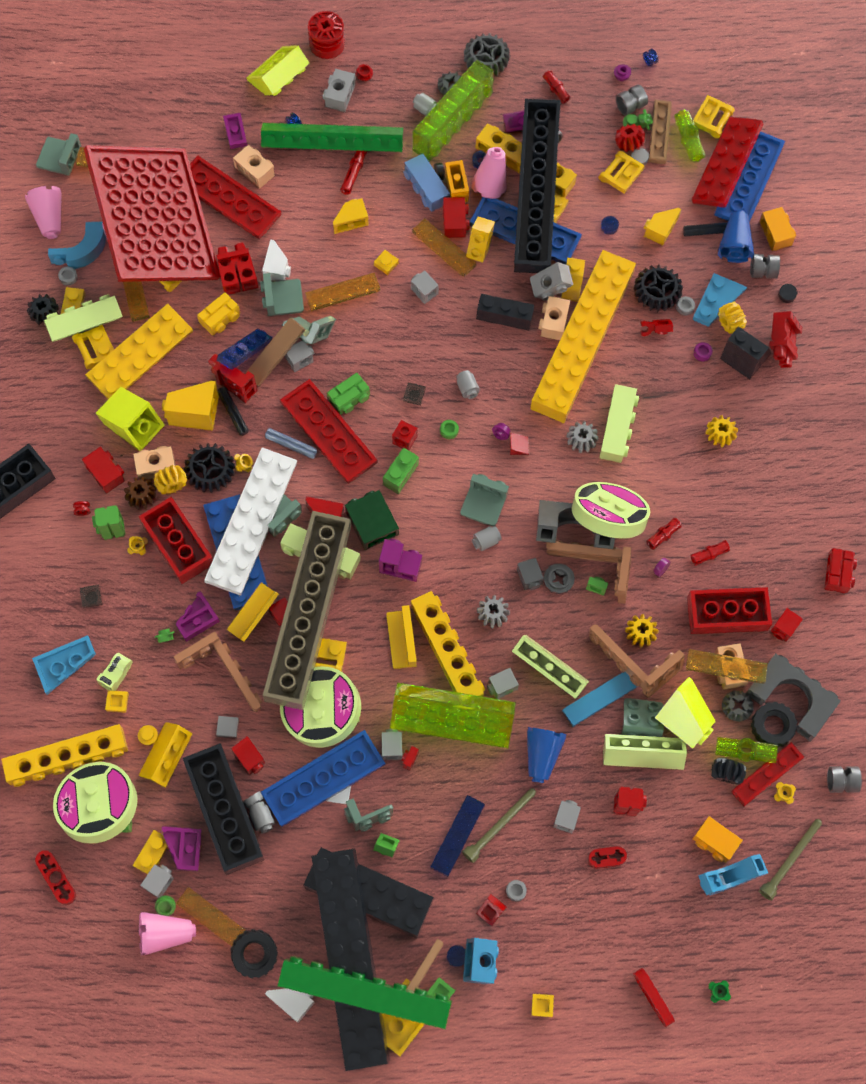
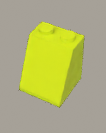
(130, 418)
(687, 715)

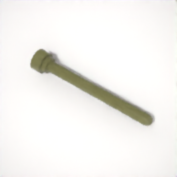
(472, 852)
(769, 889)

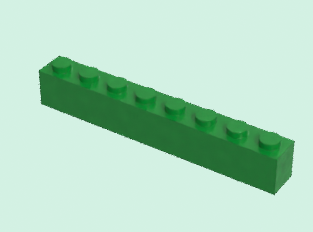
(332, 137)
(365, 993)

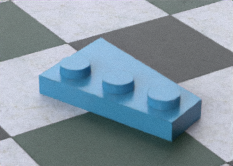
(718, 293)
(62, 662)

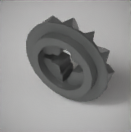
(445, 79)
(560, 570)
(738, 714)

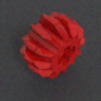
(630, 137)

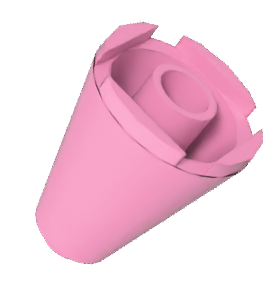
(491, 174)
(46, 209)
(163, 932)

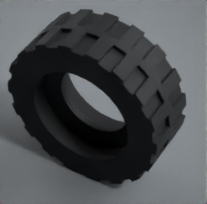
(784, 714)
(270, 953)

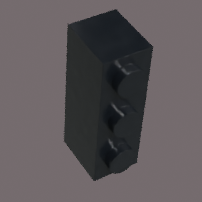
(505, 312)

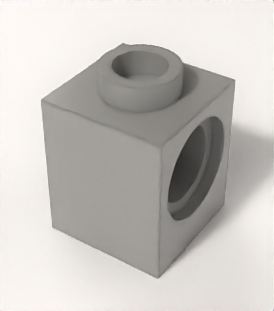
(424, 287)
(300, 356)
(502, 683)
(391, 745)
(567, 816)
(158, 880)

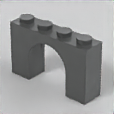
(555, 514)
(820, 701)

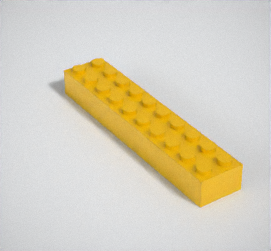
(583, 336)

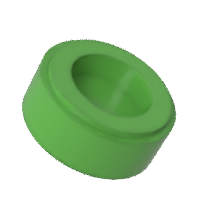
(449, 429)

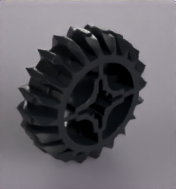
(655, 297)
(195, 462)

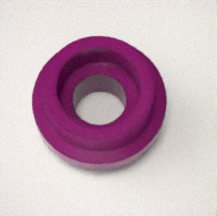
(622, 76)
(501, 431)

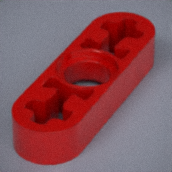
(57, 893)
(653, 997)

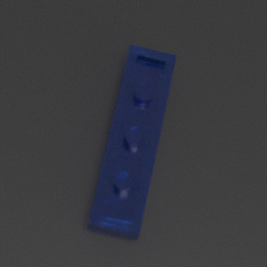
(244, 348)
(457, 836)

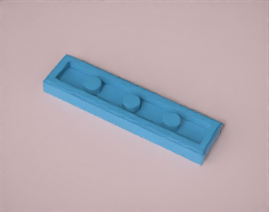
(598, 699)

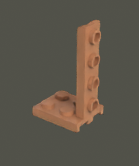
(614, 555)
(203, 649)
(658, 675)

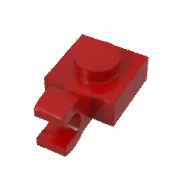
(659, 326)

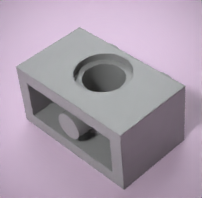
(339, 90)
(551, 281)

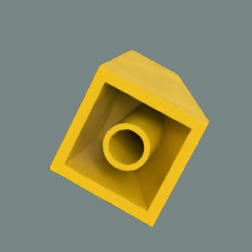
(192, 406)

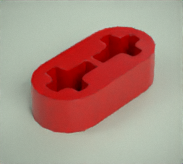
(606, 852)

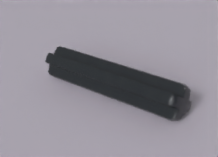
(704, 229)
(233, 411)

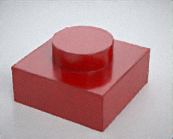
(409, 757)

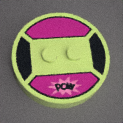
(610, 510)
(329, 710)
(95, 802)

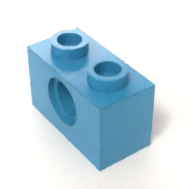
(472, 968)

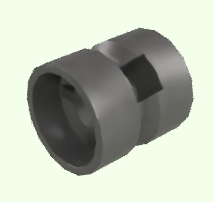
(631, 100)
(765, 266)
(844, 779)

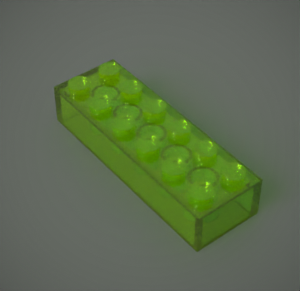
(453, 110)
(452, 715)

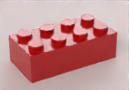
(176, 540)
(729, 610)

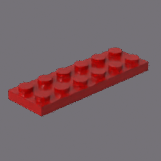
(727, 162)
(233, 199)
(328, 431)

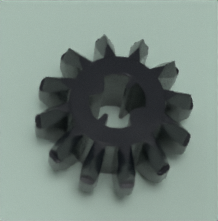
(41, 308)
(728, 771)

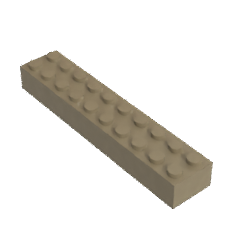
(307, 611)

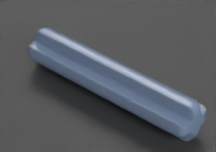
(291, 443)

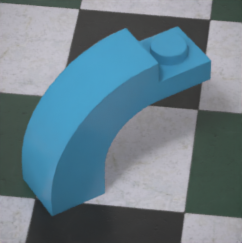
(85, 251)
(733, 875)

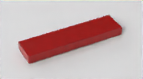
(767, 774)

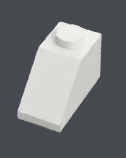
(276, 263)
(292, 1002)

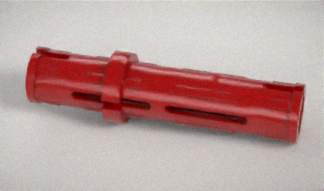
(356, 164)

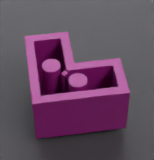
(398, 562)

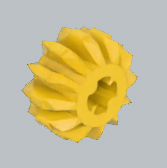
(731, 317)
(721, 431)
(170, 479)
(648, 627)

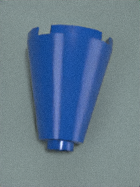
(737, 239)
(543, 752)

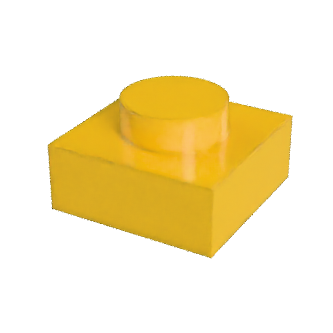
(386, 262)
(116, 701)
(542, 1005)

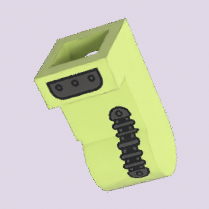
(115, 672)

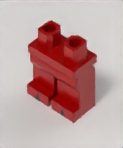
(236, 262)
(784, 334)
(234, 380)

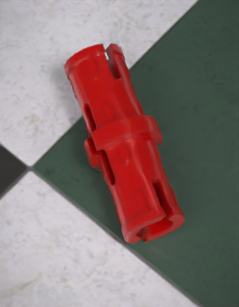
(556, 86)
(663, 533)
(710, 552)

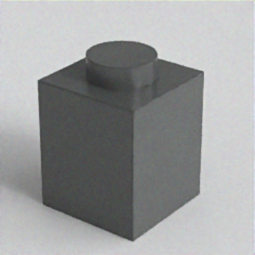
(530, 574)

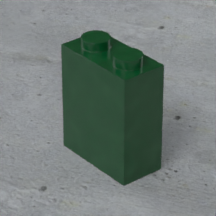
(371, 519)

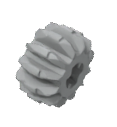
(585, 431)
(500, 615)

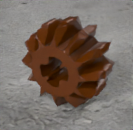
(136, 487)

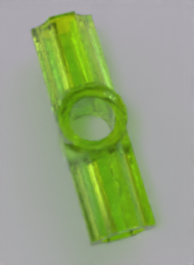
(692, 143)
(759, 751)

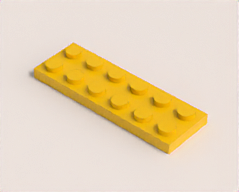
(139, 352)

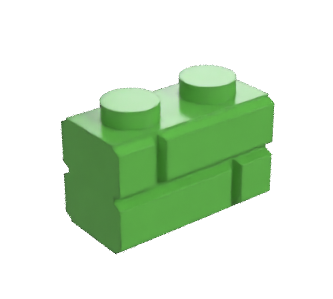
(348, 394)
(400, 470)
(109, 522)

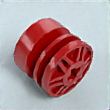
(326, 35)

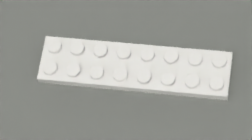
(250, 521)

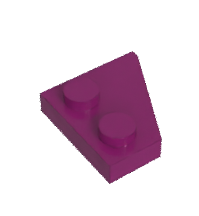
(196, 618)
(183, 846)

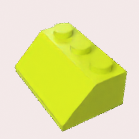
(278, 70)

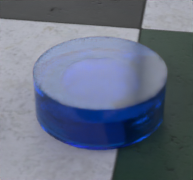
(609, 225)
(456, 956)

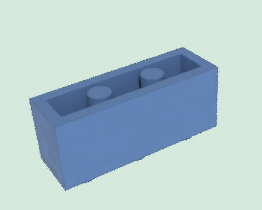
(426, 182)

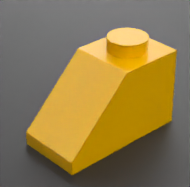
(351, 216)
(661, 225)
(576, 269)

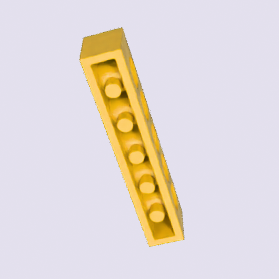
(508, 143)
(420, 607)
(13, 764)

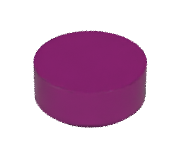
(703, 351)
(661, 567)

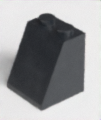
(745, 353)

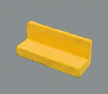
(252, 612)
(401, 638)
(165, 754)

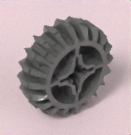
(489, 49)

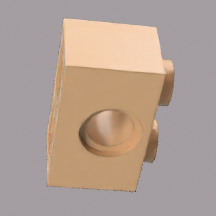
(245, 162)
(554, 308)
(145, 457)

